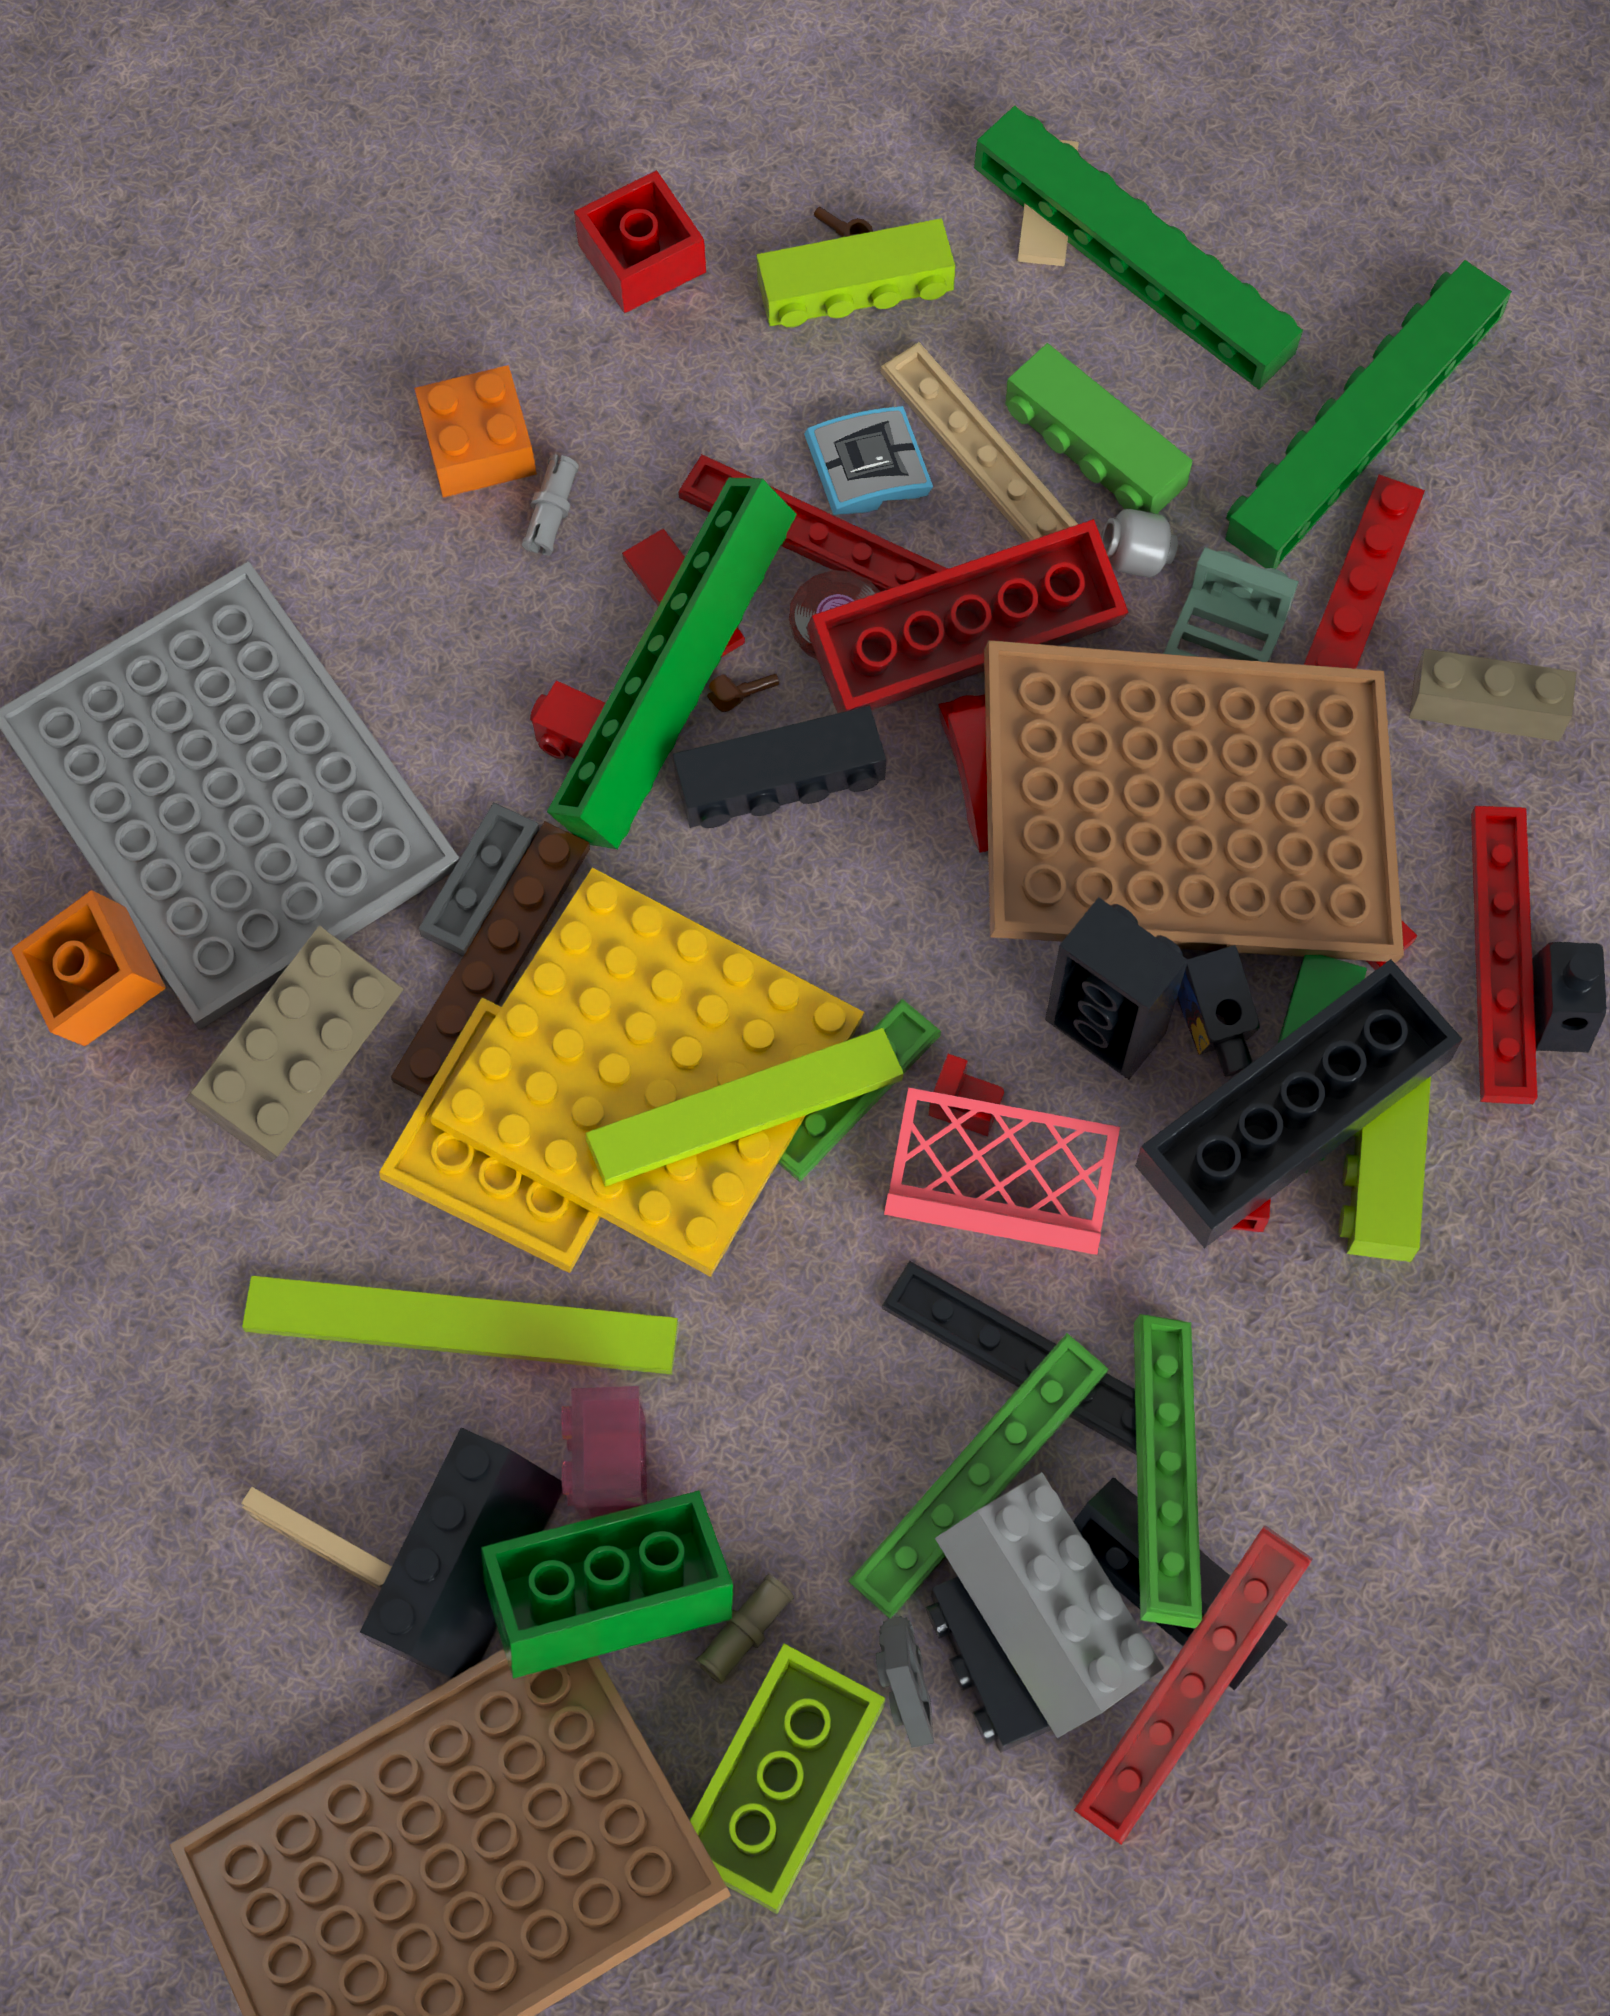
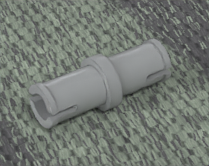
(550, 505)

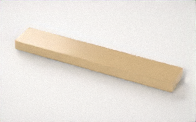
(975, 444)

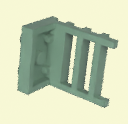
(1236, 597)

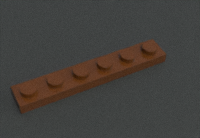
(495, 951)

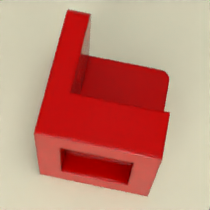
(957, 1083)

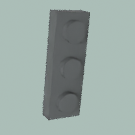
(478, 879)

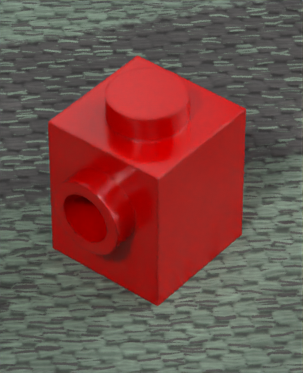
(564, 720)

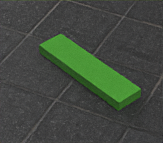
(821, 1130)

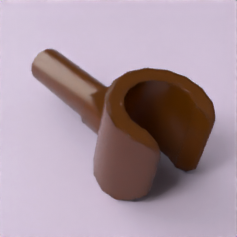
(844, 229)
(727, 695)

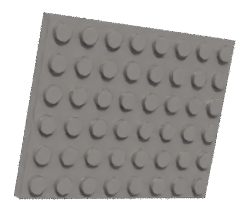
(225, 792)

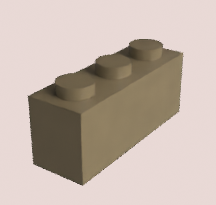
(1492, 695)

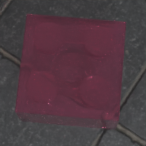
(608, 1450)

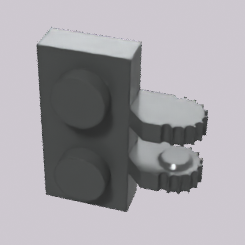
(902, 1669)

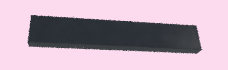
(1003, 1346)

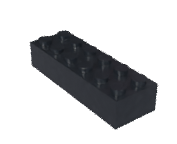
(1297, 1103)

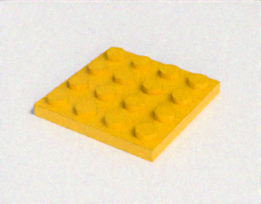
(475, 1184)

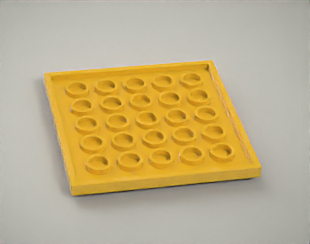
(622, 1019)

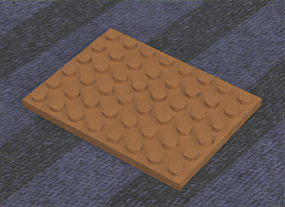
(1194, 797)
(453, 1857)

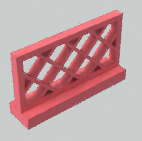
(992, 1216)

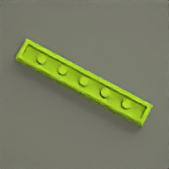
(743, 1107)

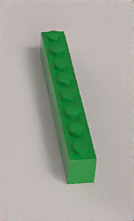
(1137, 247)
(1366, 416)
(672, 663)

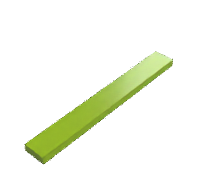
(461, 1324)

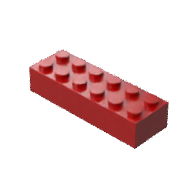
(941, 623)

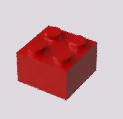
(640, 241)

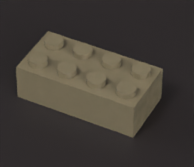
(294, 1045)

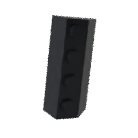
(435, 1593)

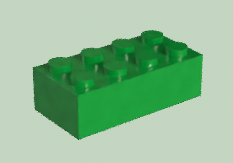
(607, 1583)

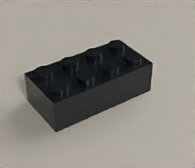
(1115, 986)

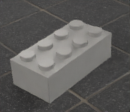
(1049, 1604)

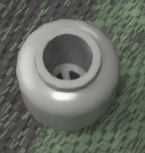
(1139, 542)

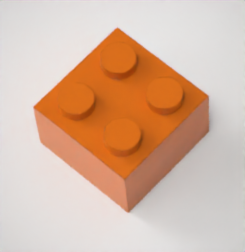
(475, 431)
(87, 968)

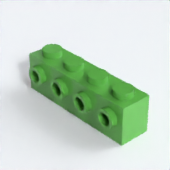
(1097, 432)

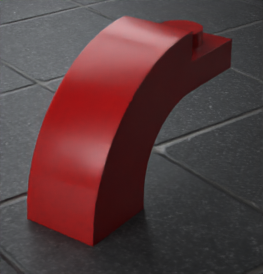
(966, 732)

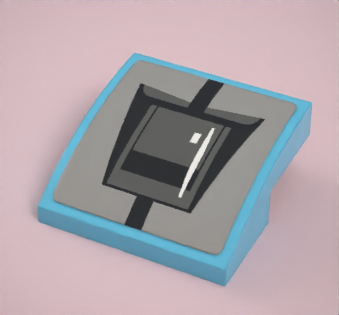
(868, 460)

